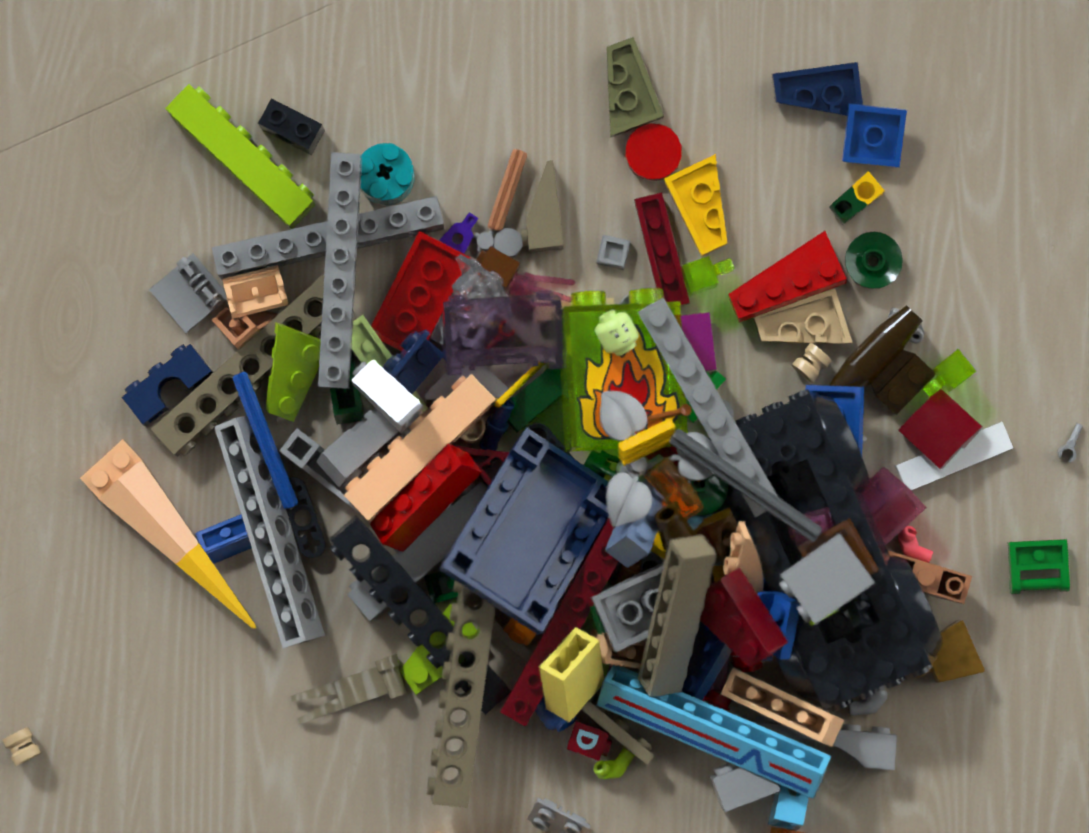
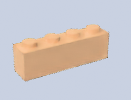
(782, 707)

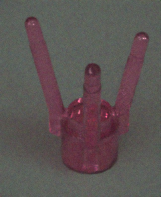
(526, 284)

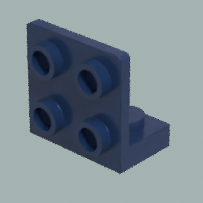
(414, 361)

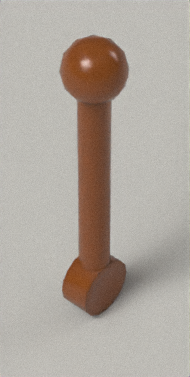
(684, 410)

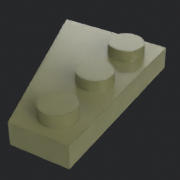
(629, 89)

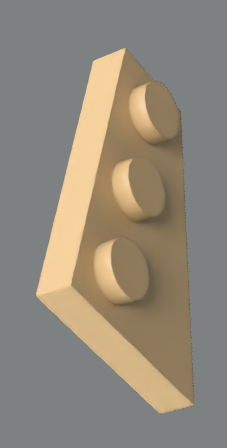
(810, 320)

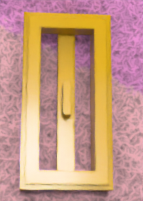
(646, 442)

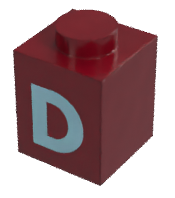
(589, 741)

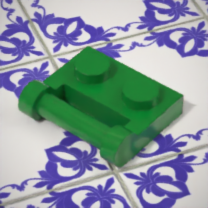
(1038, 556)

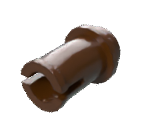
(624, 573)

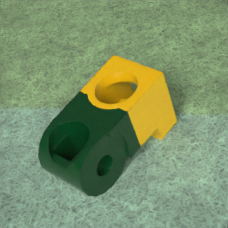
(857, 198)

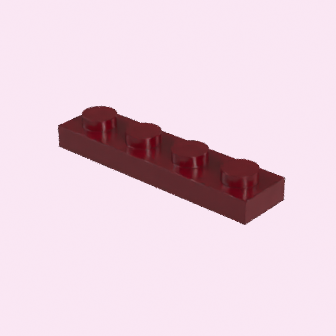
(661, 248)

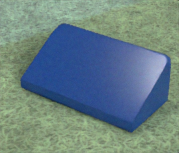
(224, 539)

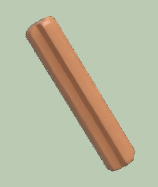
(507, 190)

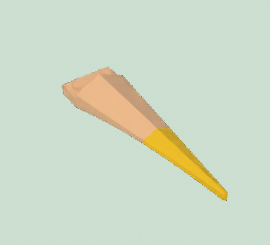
(133, 493)

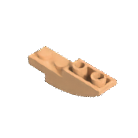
(744, 555)

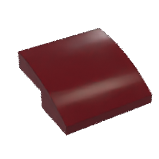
(940, 428)

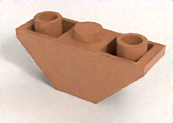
(939, 581)

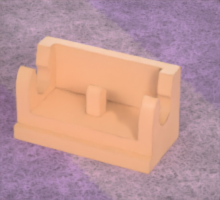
(255, 291)

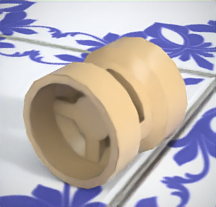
(811, 363)
(477, 433)
(18, 740)

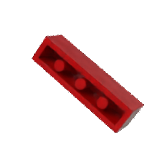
(425, 498)

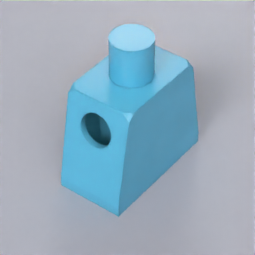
(788, 810)

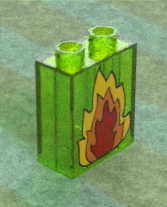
(592, 370)

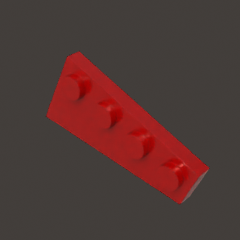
(795, 277)

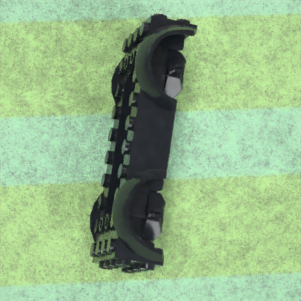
(815, 466)

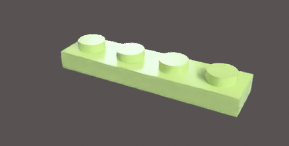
(369, 347)

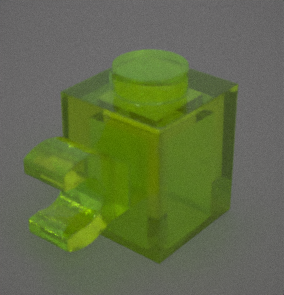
(702, 275)
(950, 373)

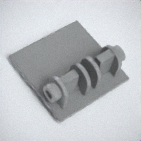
(189, 292)
(549, 818)

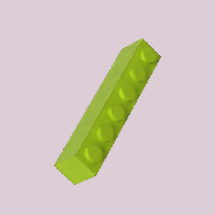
(240, 156)

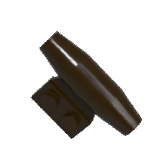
(884, 363)
(715, 529)

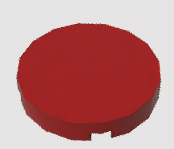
(653, 151)

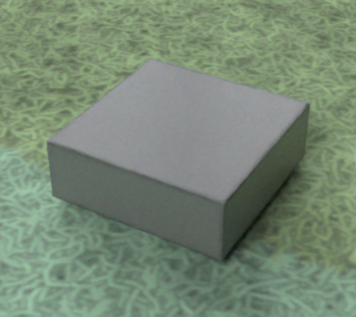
(613, 252)

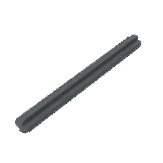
(745, 485)

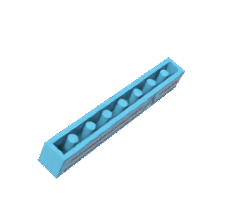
(716, 732)

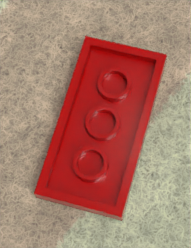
(418, 291)

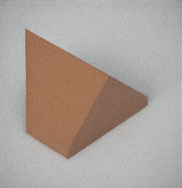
(243, 328)

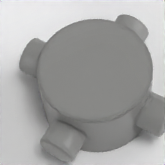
(484, 240)

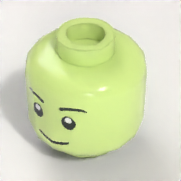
(616, 332)

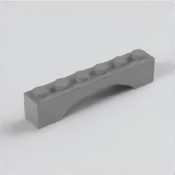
(869, 749)

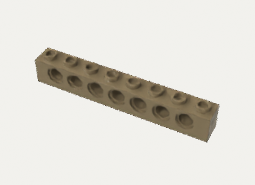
(169, 429)
(457, 791)

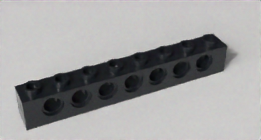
(357, 533)

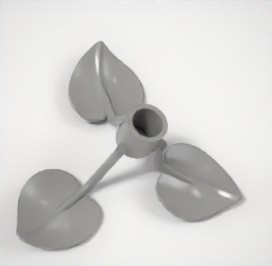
(626, 497)

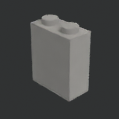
(825, 579)

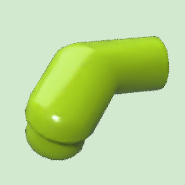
(613, 768)

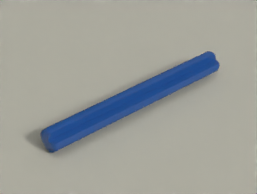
(265, 440)

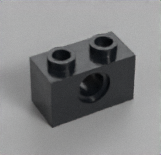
(291, 126)

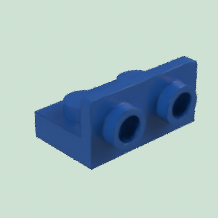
(785, 615)

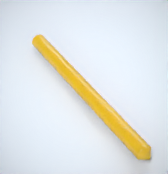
(518, 384)

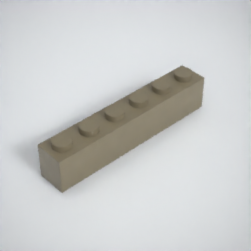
(676, 615)

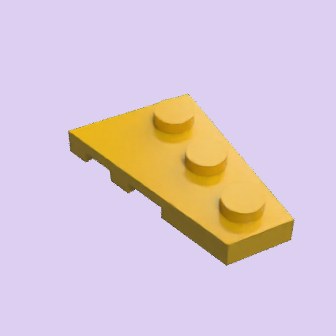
(699, 204)

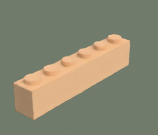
(410, 454)

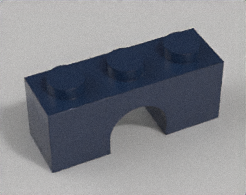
(145, 396)

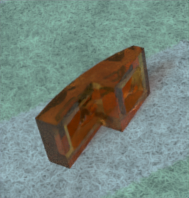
(674, 488)

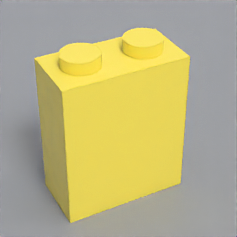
(572, 674)

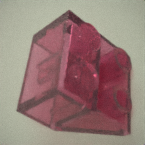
(891, 504)

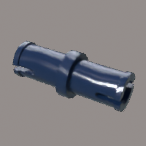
(496, 426)

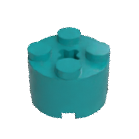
(402, 174)

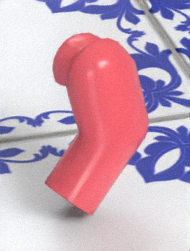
(910, 546)

